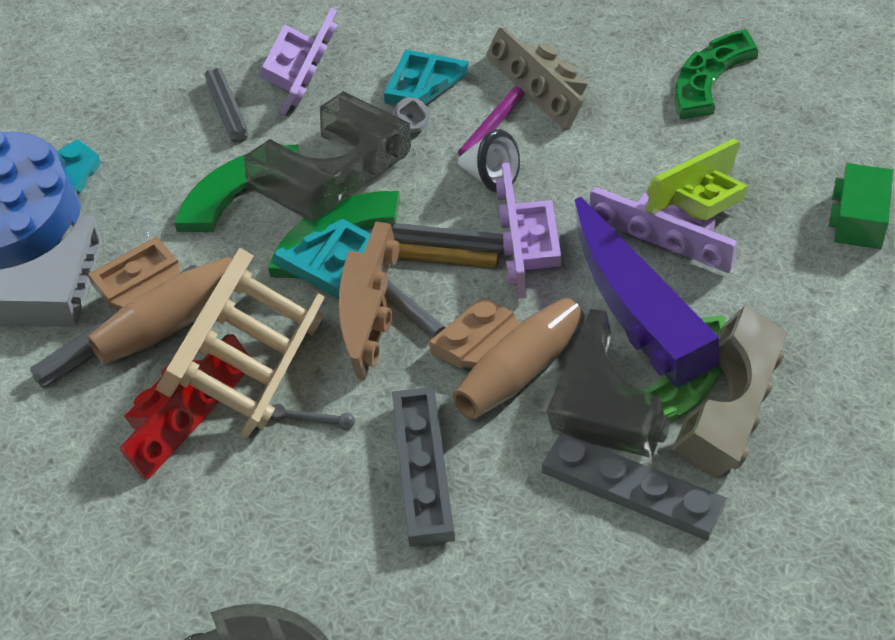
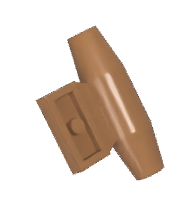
(150, 298)
(502, 350)

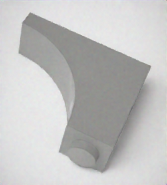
(53, 285)

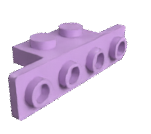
(292, 58)
(666, 228)
(531, 233)

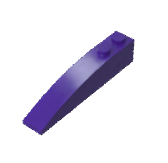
(644, 305)

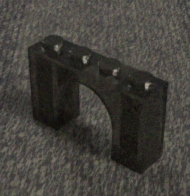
(316, 184)

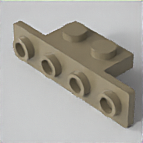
(541, 75)

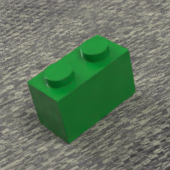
(863, 205)

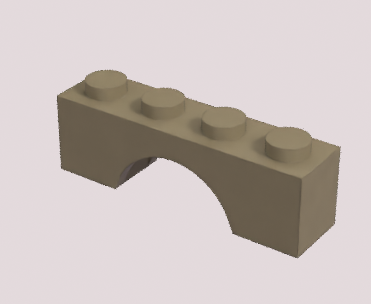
(717, 431)

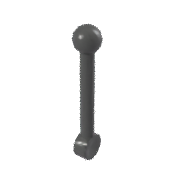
(345, 420)

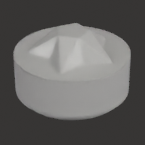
(414, 112)

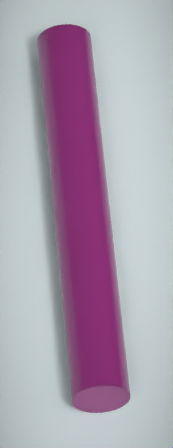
(494, 118)

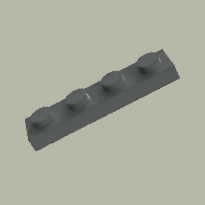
(422, 467)
(634, 486)

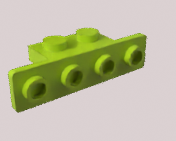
(699, 184)

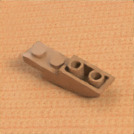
(362, 298)

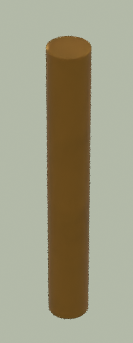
(448, 256)

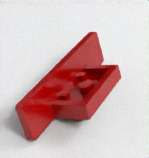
(165, 421)

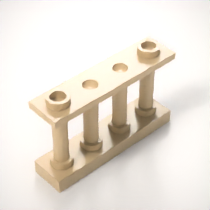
(203, 340)

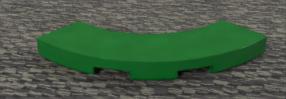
(703, 68)
(213, 195)
(359, 210)

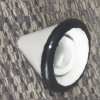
(486, 158)

